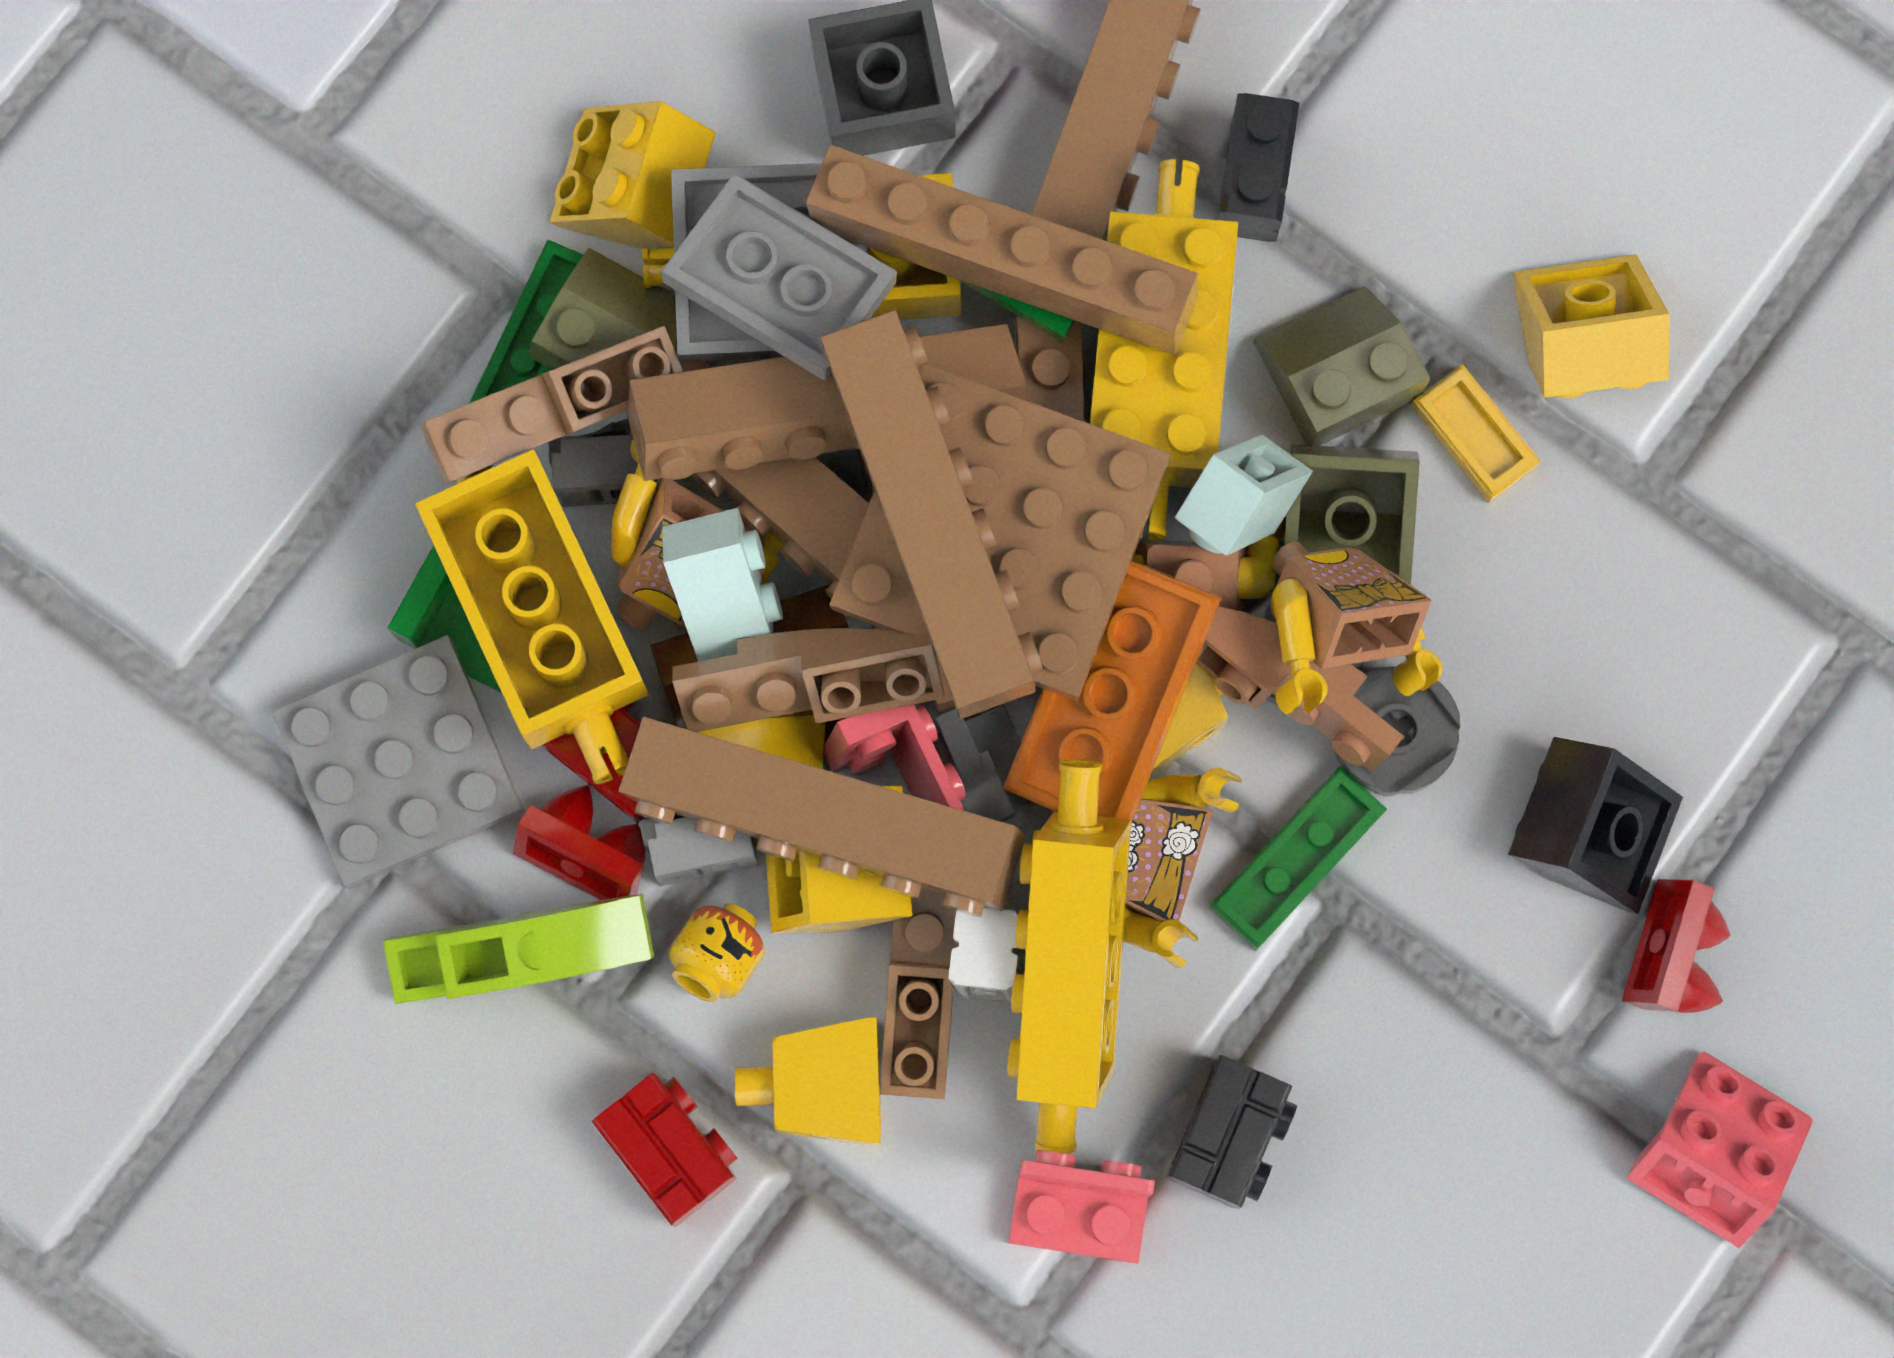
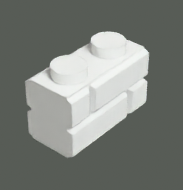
(986, 954)

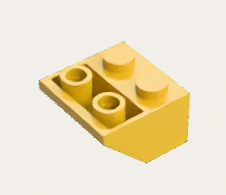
(621, 172)
(821, 902)

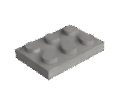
(776, 274)

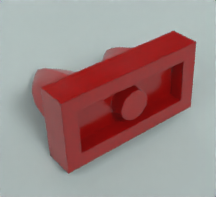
(560, 844)
(1663, 967)

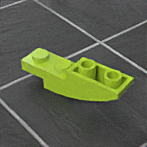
(519, 949)

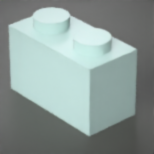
(1242, 495)
(719, 582)

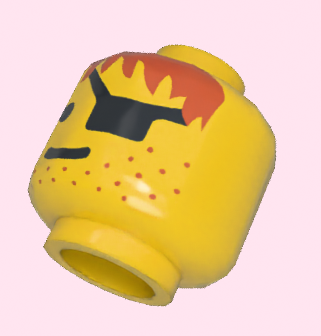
(716, 952)

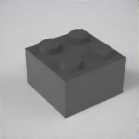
(883, 77)

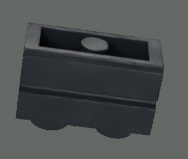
(1258, 165)
(1231, 1133)

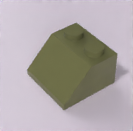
(598, 310)
(1342, 366)
(1357, 502)

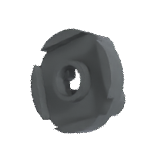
(1431, 737)

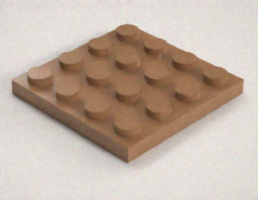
(1063, 519)

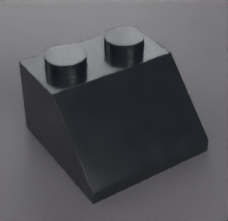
(1595, 823)

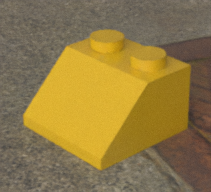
(1593, 326)

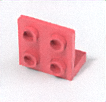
(909, 736)
(1723, 1151)
(1080, 1208)

